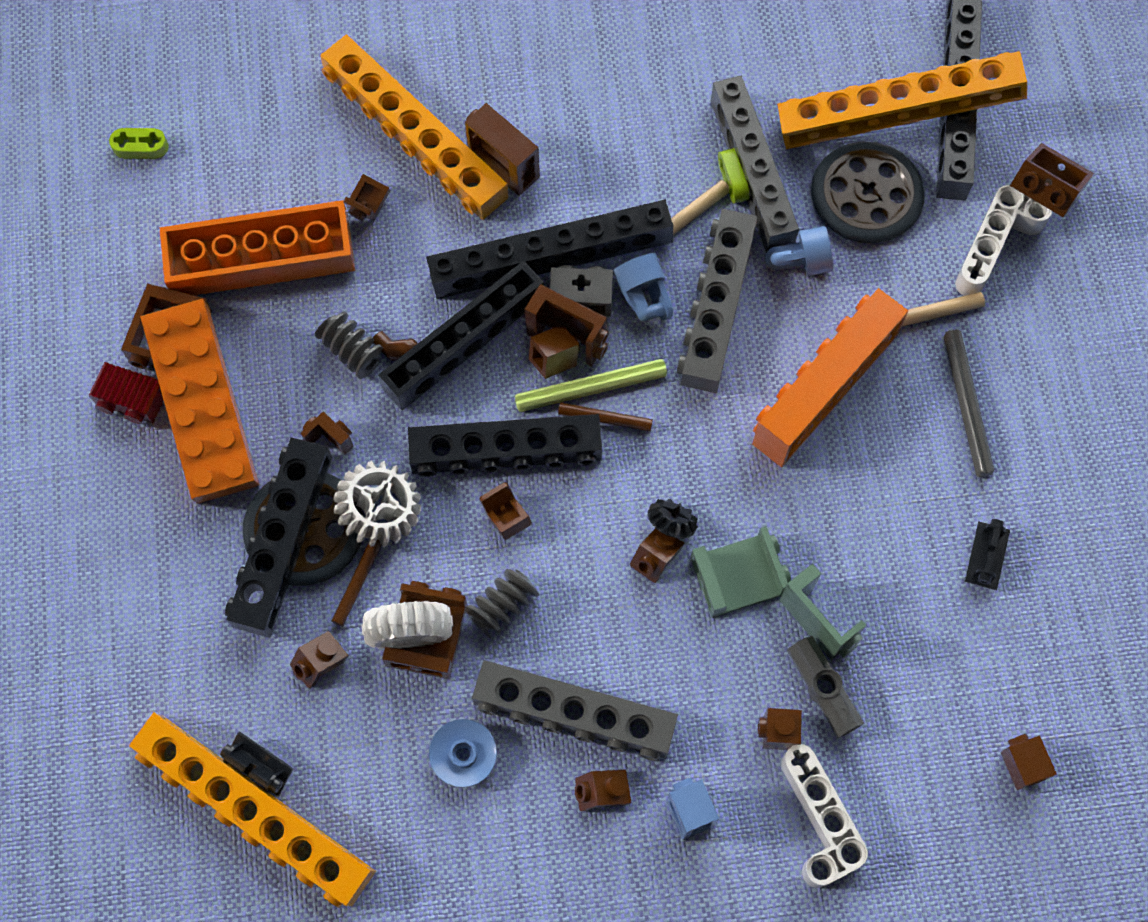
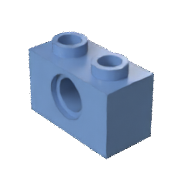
(691, 808)

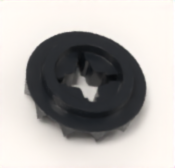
(660, 517)

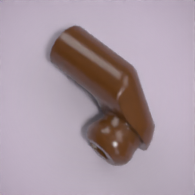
(393, 349)

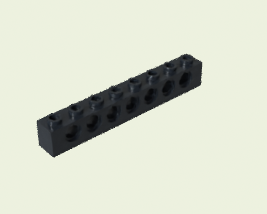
(958, 130)
(550, 247)

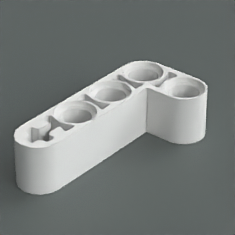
(992, 241)
(816, 812)

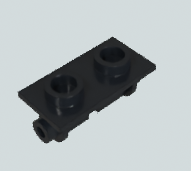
(987, 554)
(257, 763)

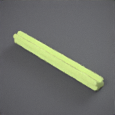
(590, 385)

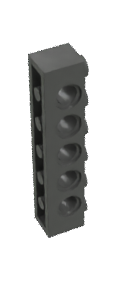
(743, 133)
(730, 228)
(495, 678)

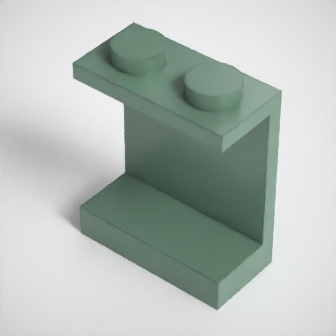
(740, 573)
(813, 621)

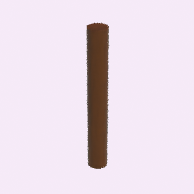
(607, 417)
(356, 583)

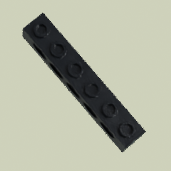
(460, 336)
(489, 435)
(262, 616)

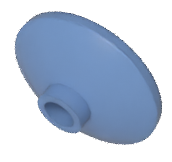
(462, 735)

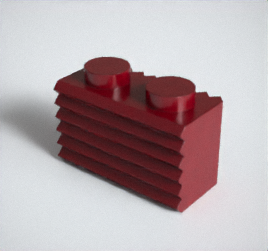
(127, 393)

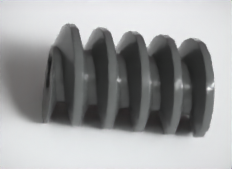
(349, 344)
(501, 601)

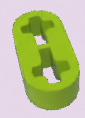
(138, 143)
(733, 175)

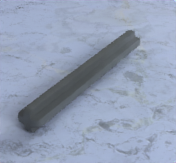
(968, 403)

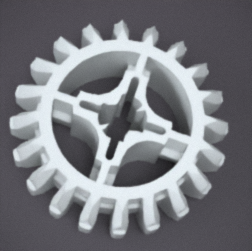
(352, 490)
(407, 625)

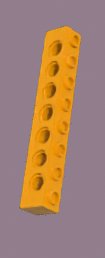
(347, 57)
(916, 105)
(150, 748)

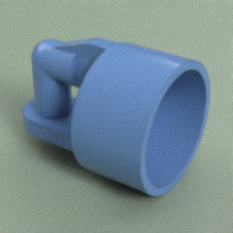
(811, 251)
(641, 275)

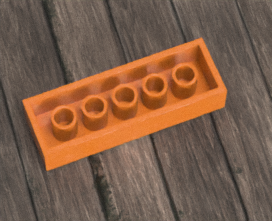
(257, 249)
(829, 376)
(199, 401)

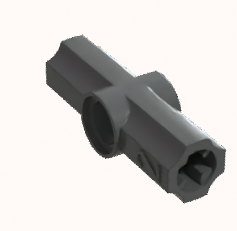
(836, 705)

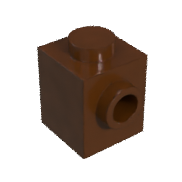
(553, 351)
(780, 728)
(1027, 761)

